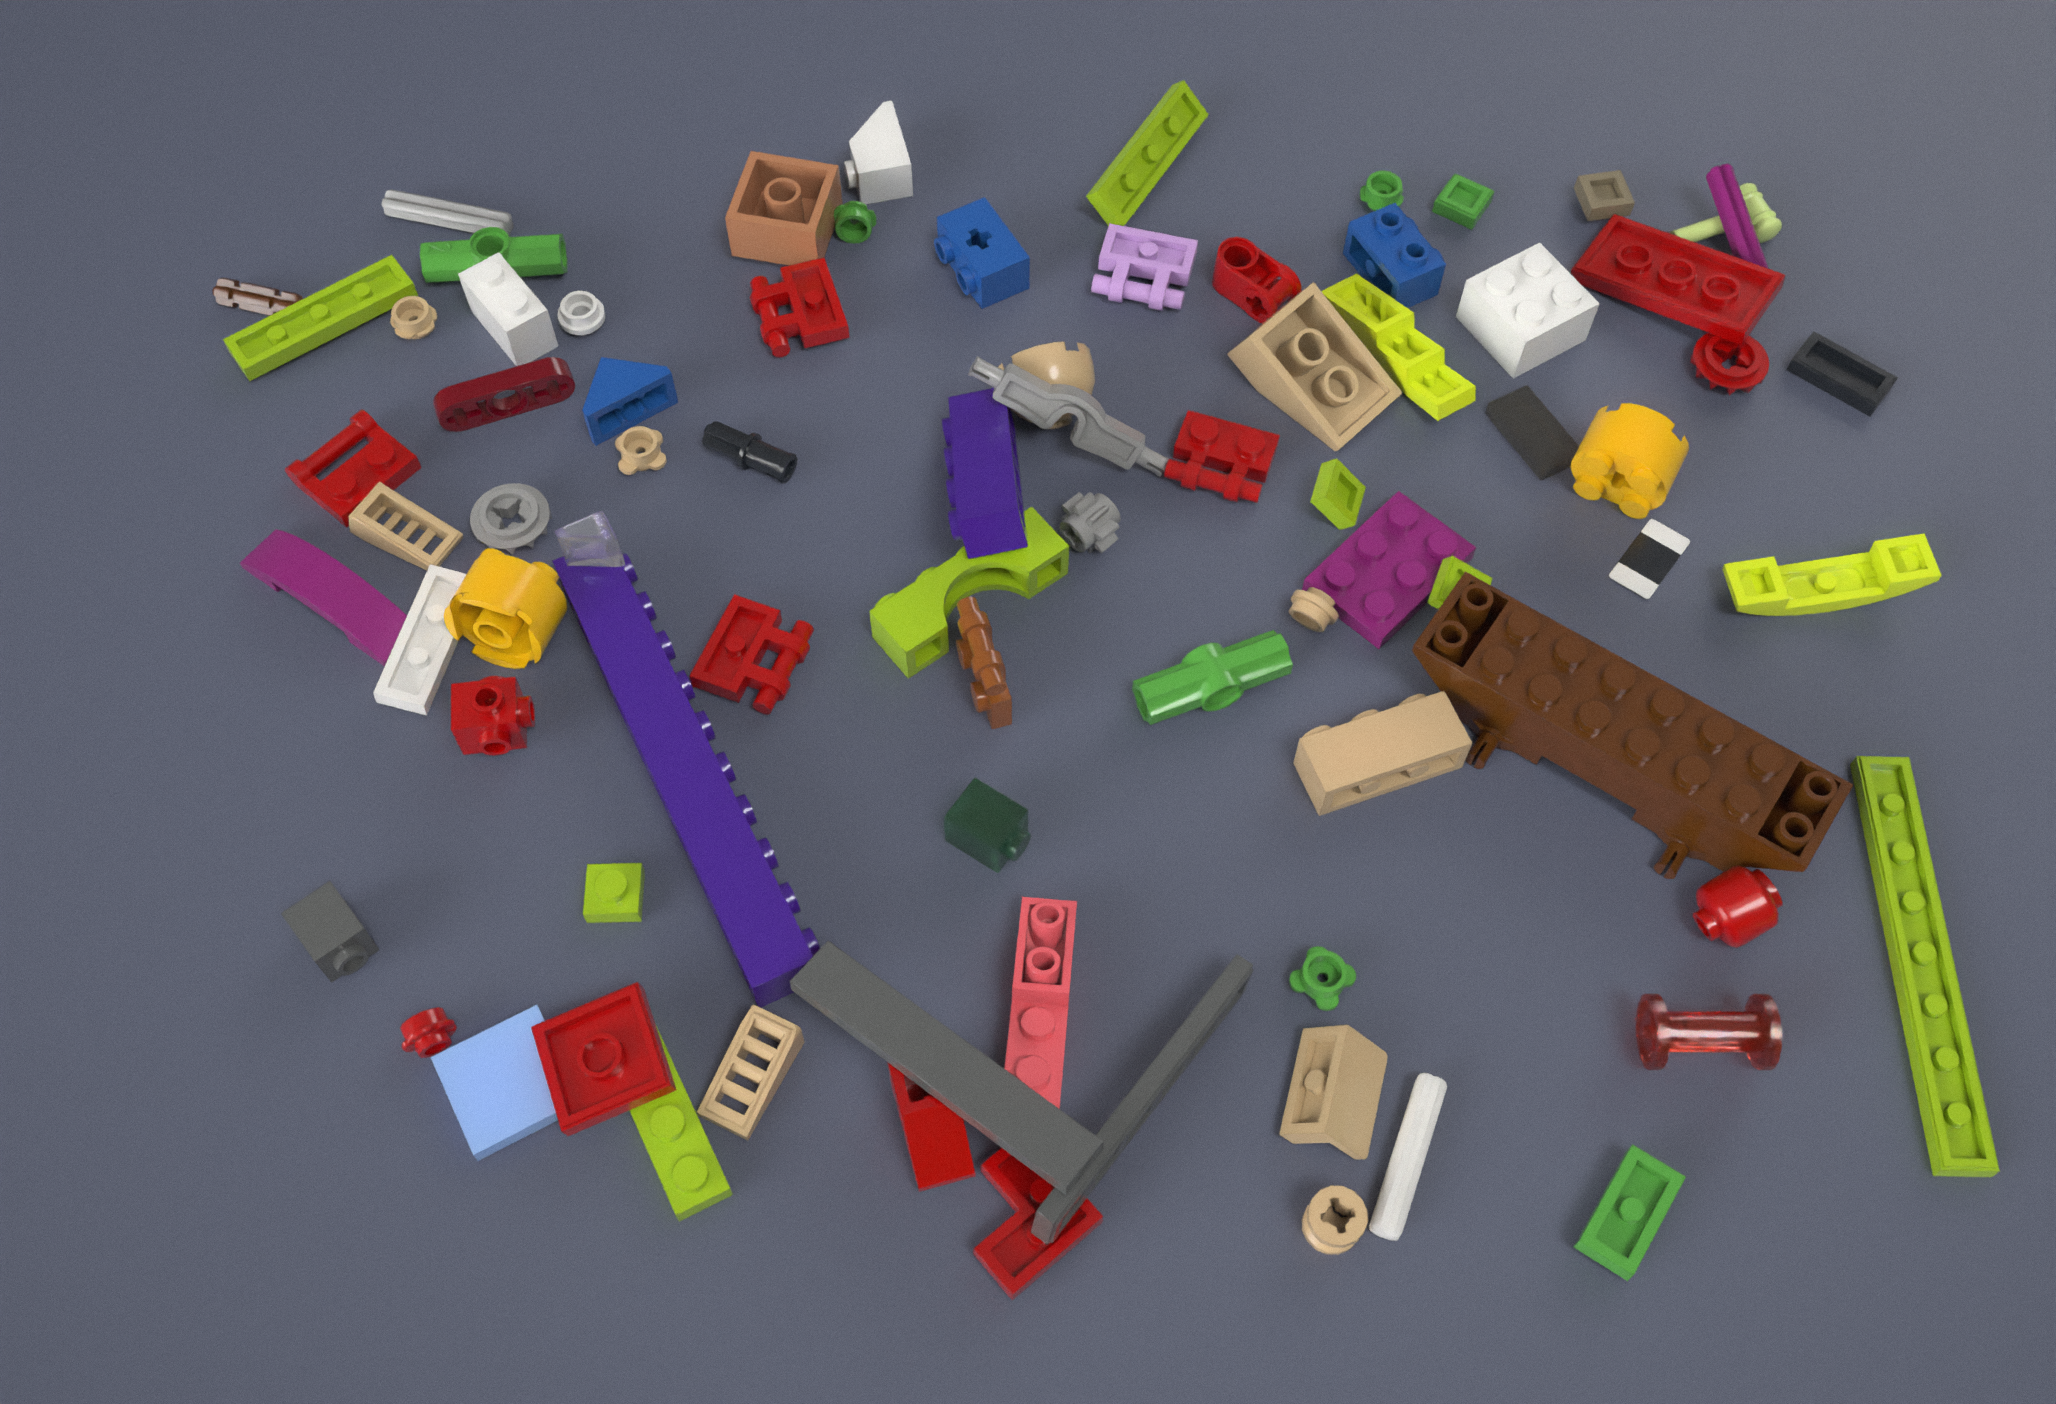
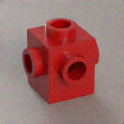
(490, 715)

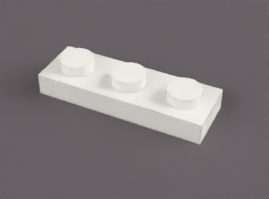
(422, 646)

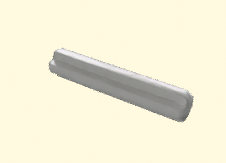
(444, 212)

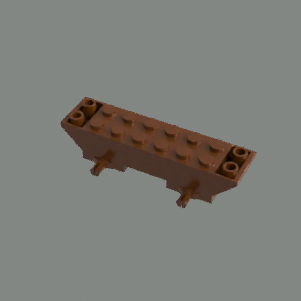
(1683, 765)

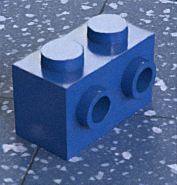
(1394, 255)

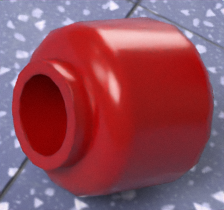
(1737, 906)

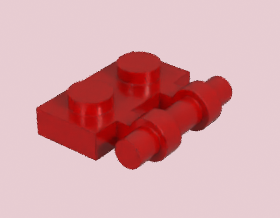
(813, 302)
(1226, 448)
(737, 647)

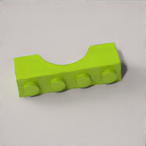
(914, 621)

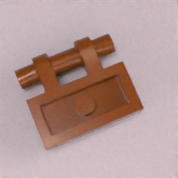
(977, 652)

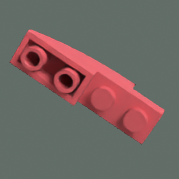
(1041, 995)

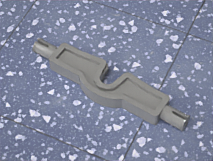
(1047, 403)

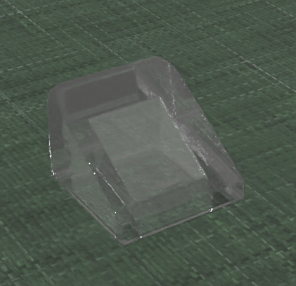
(590, 542)

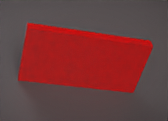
(1678, 278)

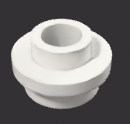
(581, 313)

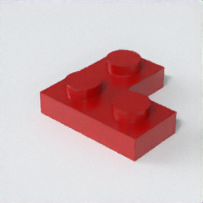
(1012, 1251)

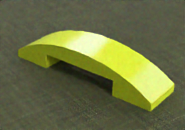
(1832, 583)

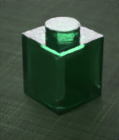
(987, 826)

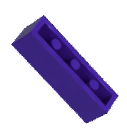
(984, 475)

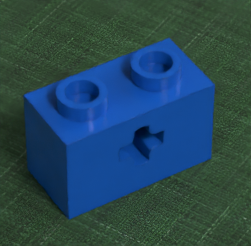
(982, 253)

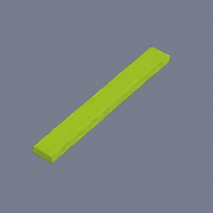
(1923, 970)

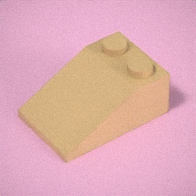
(1315, 369)

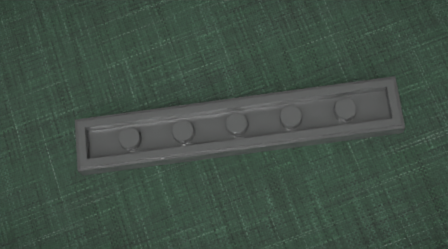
(948, 1067)
(1146, 1095)

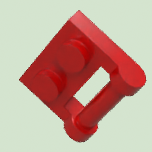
(345, 488)

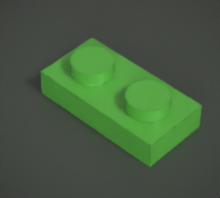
(1629, 1212)

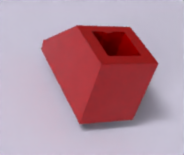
(932, 1135)

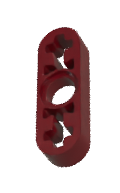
(459, 406)

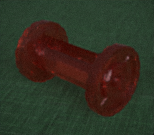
(1749, 1031)

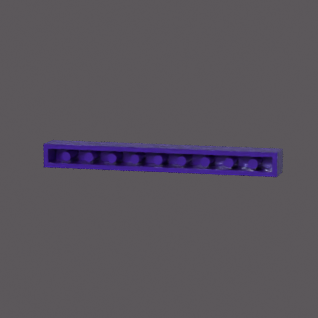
(690, 778)

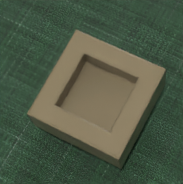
(1604, 195)

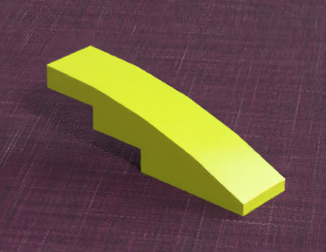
(1402, 351)

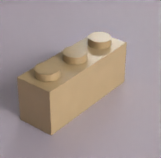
(1381, 751)

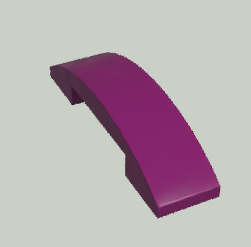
(329, 590)

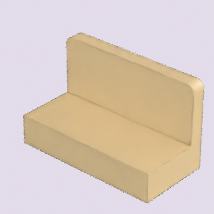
(1334, 1090)

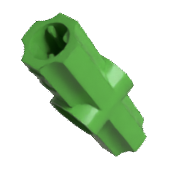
(525, 254)
(1212, 677)

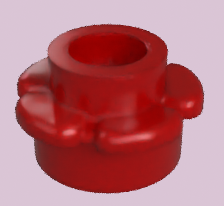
(428, 1032)

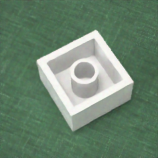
(1526, 310)

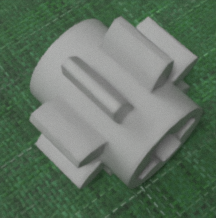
(1090, 522)

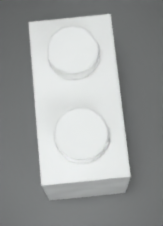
(508, 310)

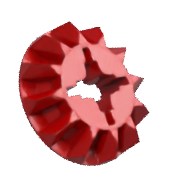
(1750, 365)

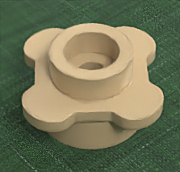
(640, 440)

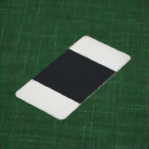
(1649, 558)

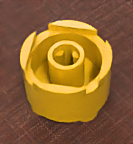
(1629, 459)
(507, 609)

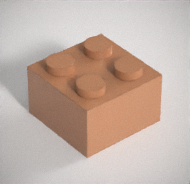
(783, 209)

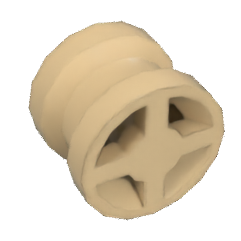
(1326, 1229)

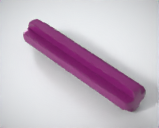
(1734, 215)

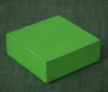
(1463, 201)

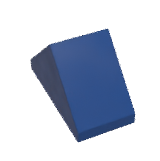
(626, 395)

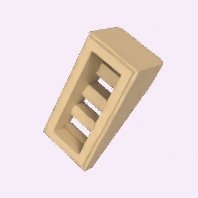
(382, 499)
(744, 1042)

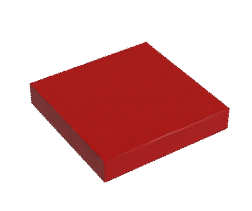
(603, 1059)

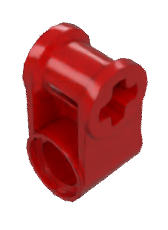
(1251, 278)

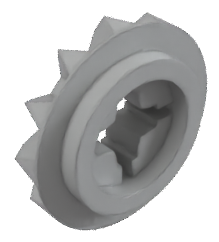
(506, 502)

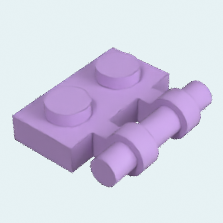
(1145, 256)

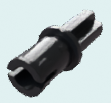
(750, 451)

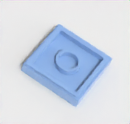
(497, 1084)

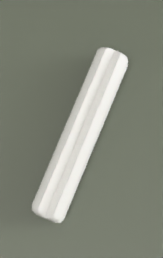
(1408, 1157)

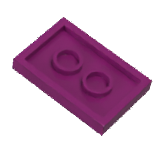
(1387, 568)

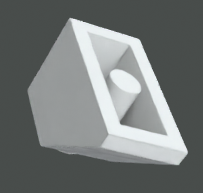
(879, 159)

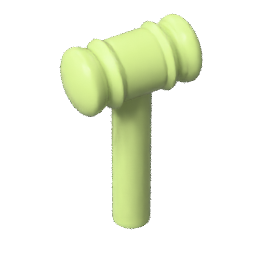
(1762, 217)

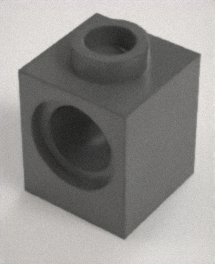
(330, 932)

